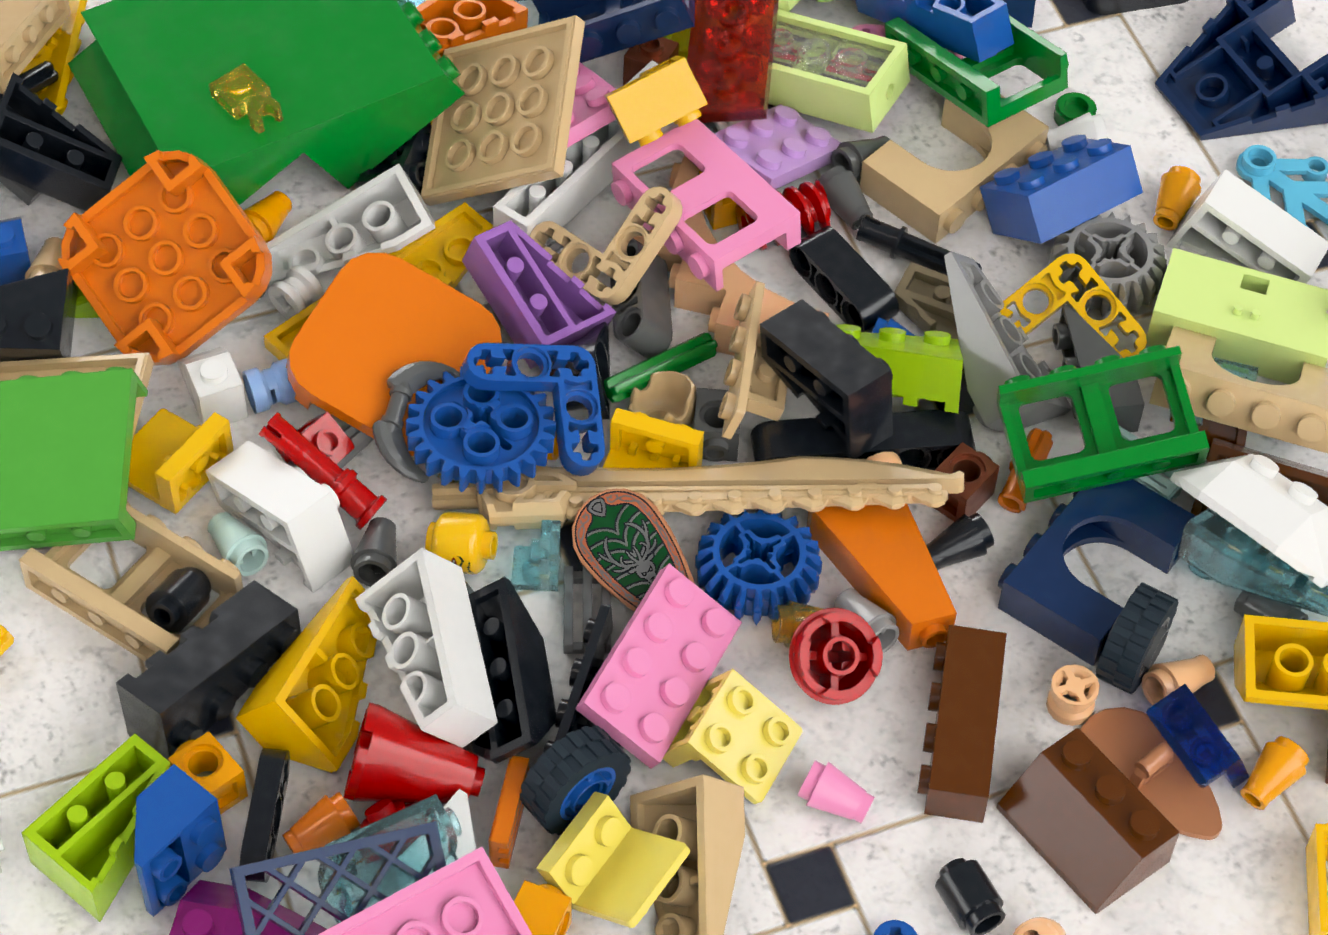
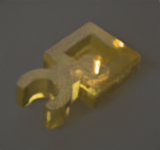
(245, 93)

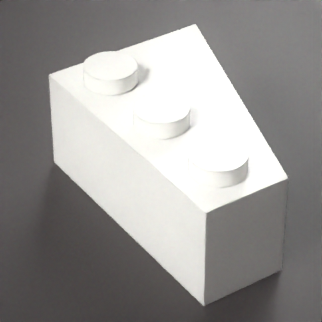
(1250, 231)

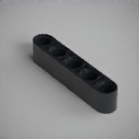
(918, 438)

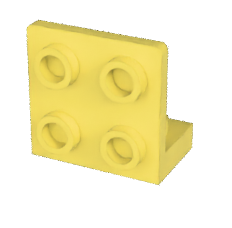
(736, 735)
(609, 864)

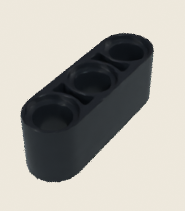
(843, 279)

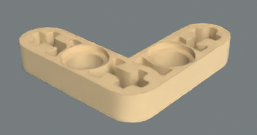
(615, 260)

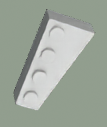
(433, 645)

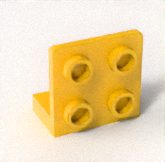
(173, 455)

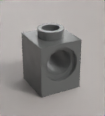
(706, 419)

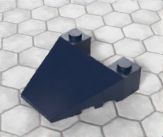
(1241, 80)

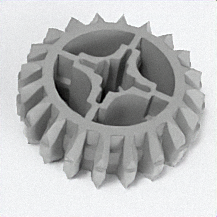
(1122, 257)

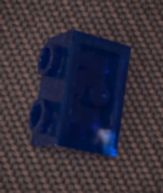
(1196, 739)

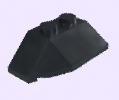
(515, 672)

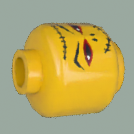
(462, 540)

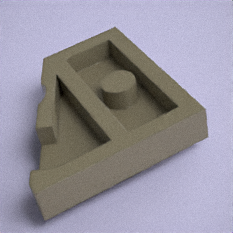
(927, 299)

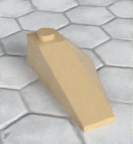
(711, 822)

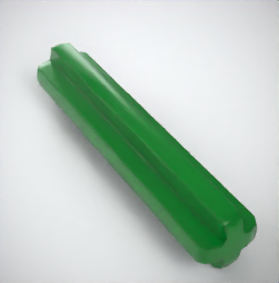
(674, 359)

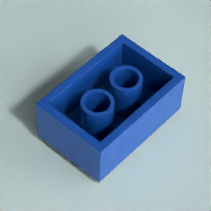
(1061, 188)

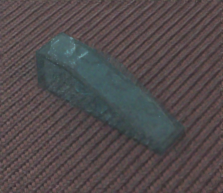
(1232, 558)

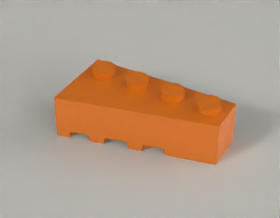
(471, 20)

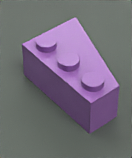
(529, 291)

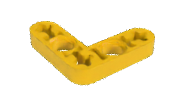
(1061, 294)

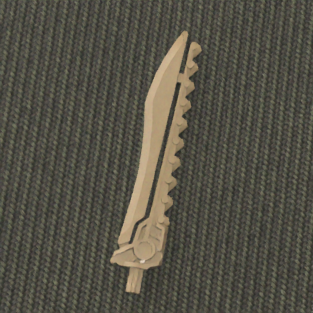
(731, 488)

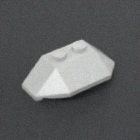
(1265, 507)

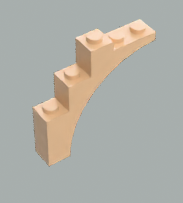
(697, 294)

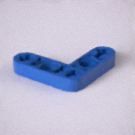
(562, 385)

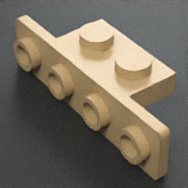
(750, 379)

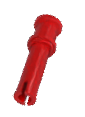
(352, 494)

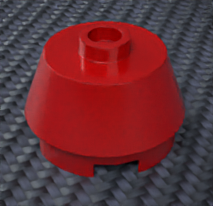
(835, 656)

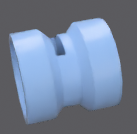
(268, 386)

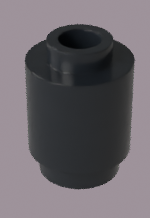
(178, 599)
(970, 896)

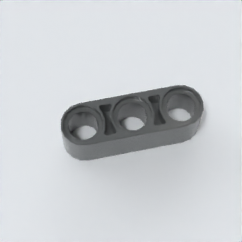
(645, 316)

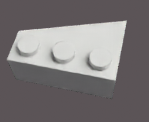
(286, 509)

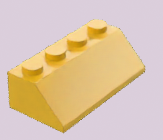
(1282, 662)

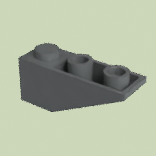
(1083, 347)

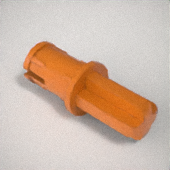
(1040, 446)

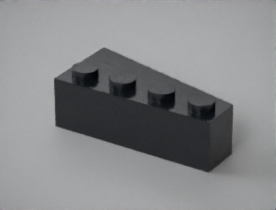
(208, 669)

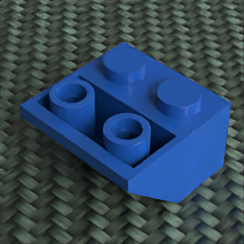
(175, 837)

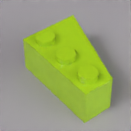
(920, 365)
(90, 832)

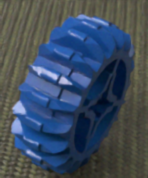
(761, 548)

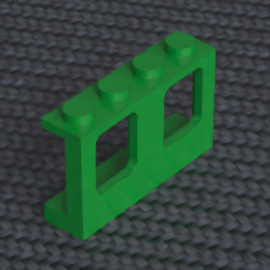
(968, 81)
(1106, 453)

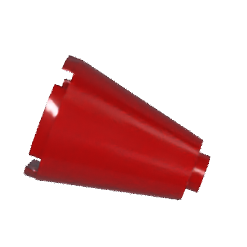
(406, 763)

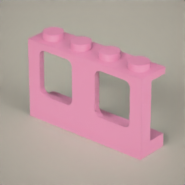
(722, 177)

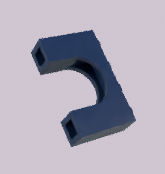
(1052, 599)

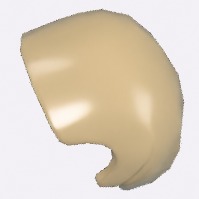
(666, 397)

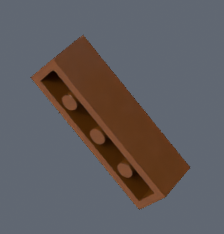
(964, 725)

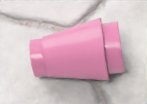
(835, 793)

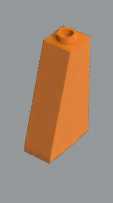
(888, 565)

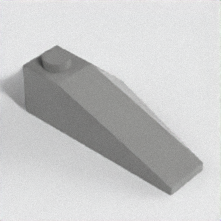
(992, 346)

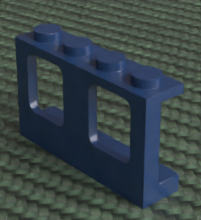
(619, 23)

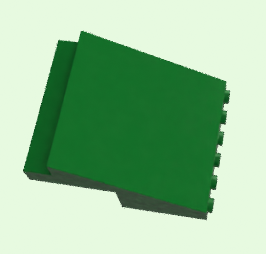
(345, 72)

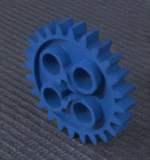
(479, 433)

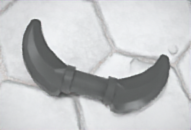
(388, 430)

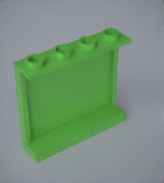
(66, 458)

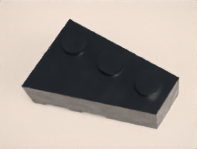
(50, 152)
(37, 317)
(833, 372)

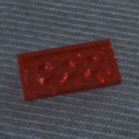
(733, 57)

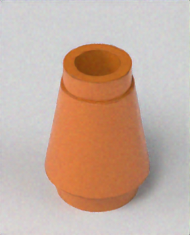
(322, 824)

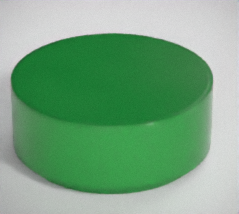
(1072, 106)

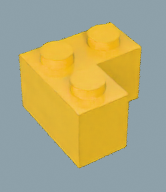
(657, 99)

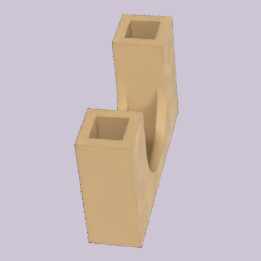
(939, 199)
(1283, 412)

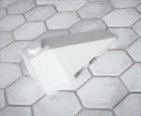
(370, 219)

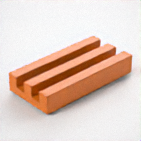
(508, 813)

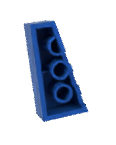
(963, 26)

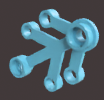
(1262, 168)

